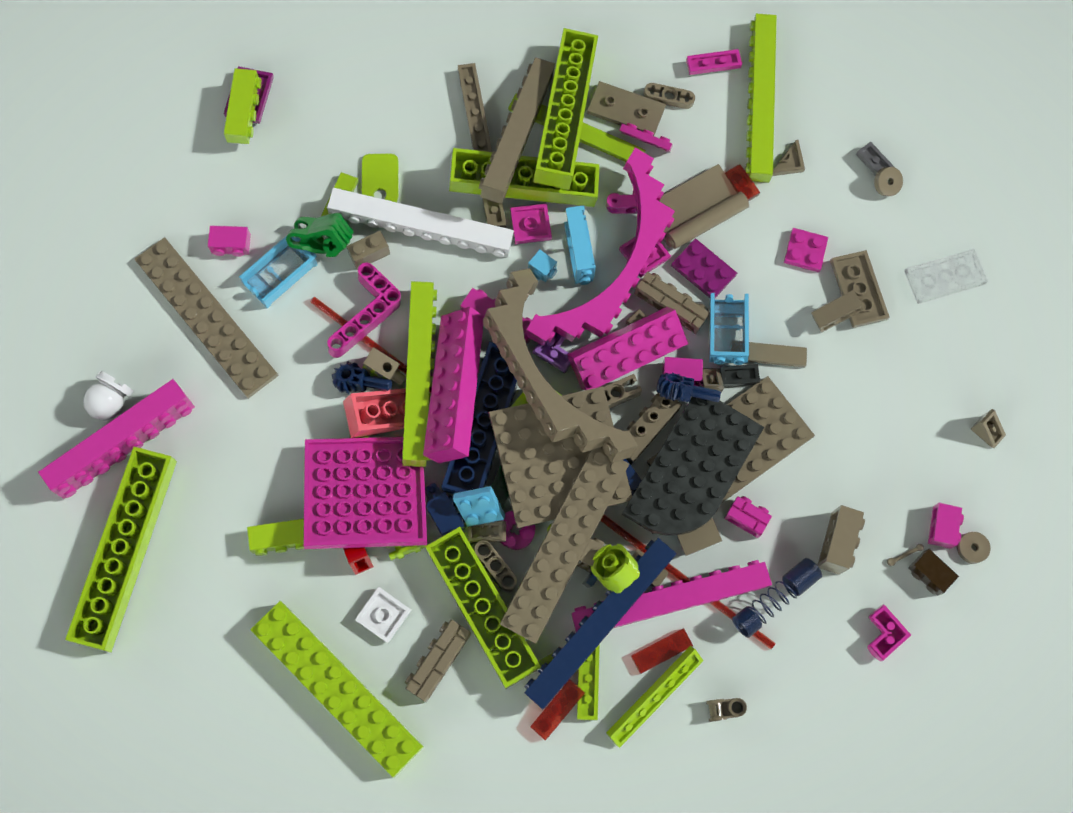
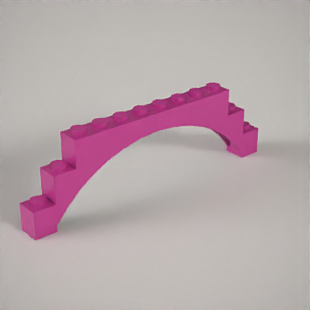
(599, 312)

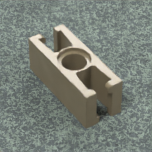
(837, 311)
(619, 386)

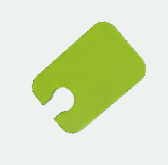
(381, 173)

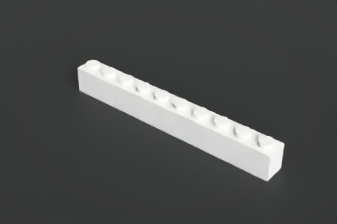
(421, 222)

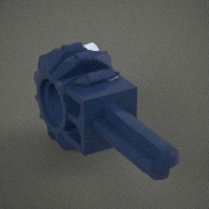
(358, 379)
(681, 388)

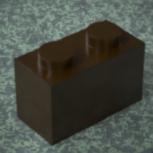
(933, 572)

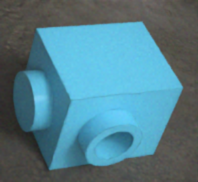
(543, 266)

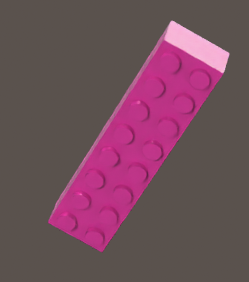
(454, 386)
(116, 440)

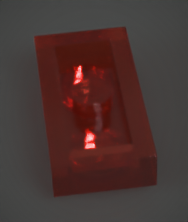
(742, 182)

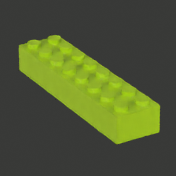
(470, 167)
(482, 607)

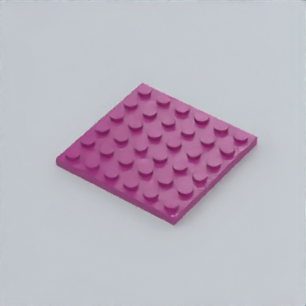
(362, 494)

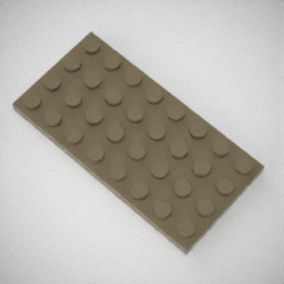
(781, 436)

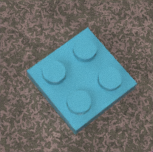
(479, 506)

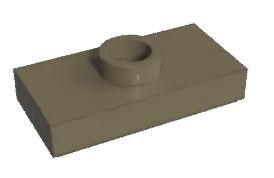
(489, 532)

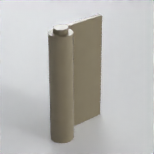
(701, 206)

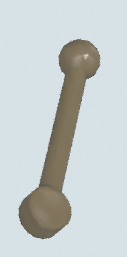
(891, 562)

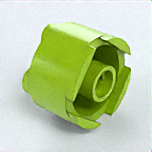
(615, 567)

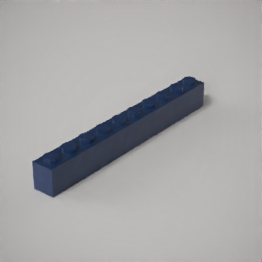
(597, 626)

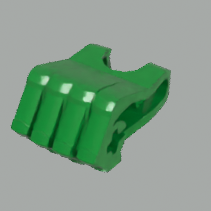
(332, 226)

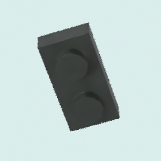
(740, 375)

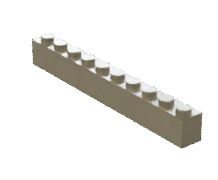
(517, 131)

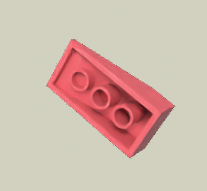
(375, 412)

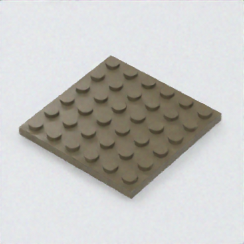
(542, 471)

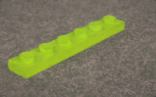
(654, 696)

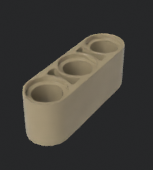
(493, 556)

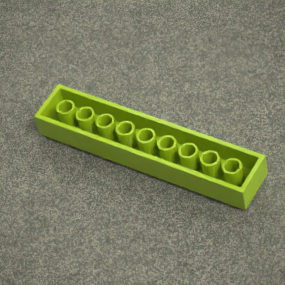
(566, 109)
(121, 550)
(337, 689)

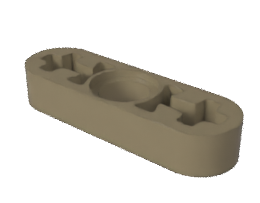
(675, 91)

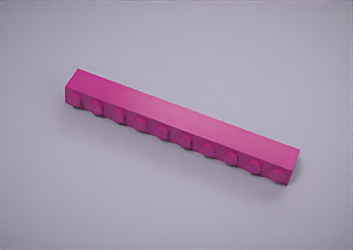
(690, 594)

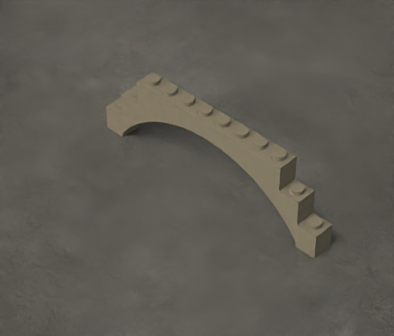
(556, 414)

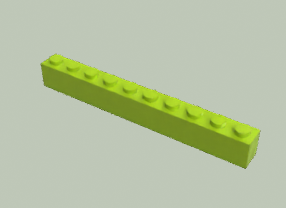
(761, 98)
(418, 371)

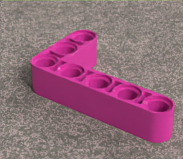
(368, 313)

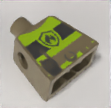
(377, 362)

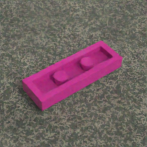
(714, 62)
(646, 136)

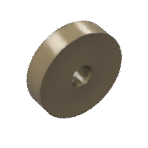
(881, 181)
(982, 547)

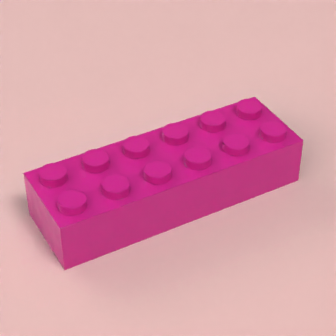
(627, 349)

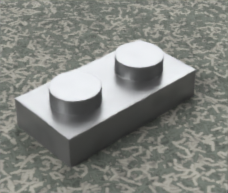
(873, 158)

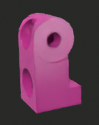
(621, 203)

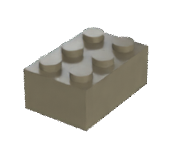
(841, 540)

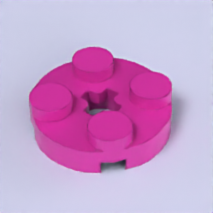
(514, 541)

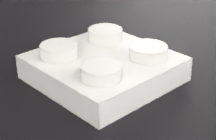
(383, 615)

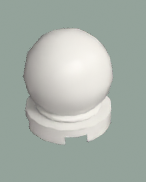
(105, 398)

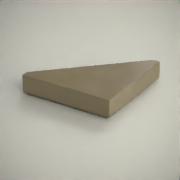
(791, 162)

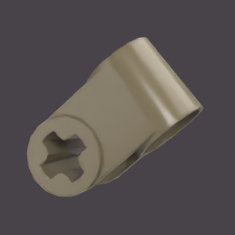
(724, 709)

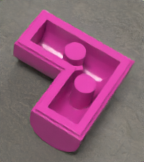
(891, 635)

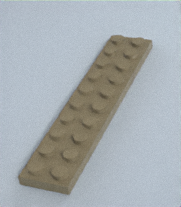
(206, 317)
(563, 545)

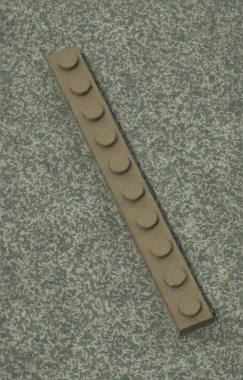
(479, 131)

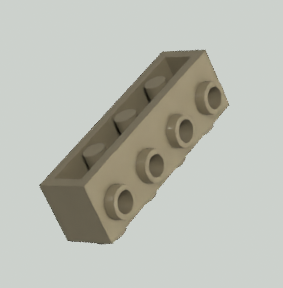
(651, 423)

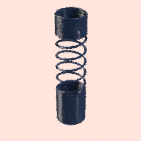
(795, 581)

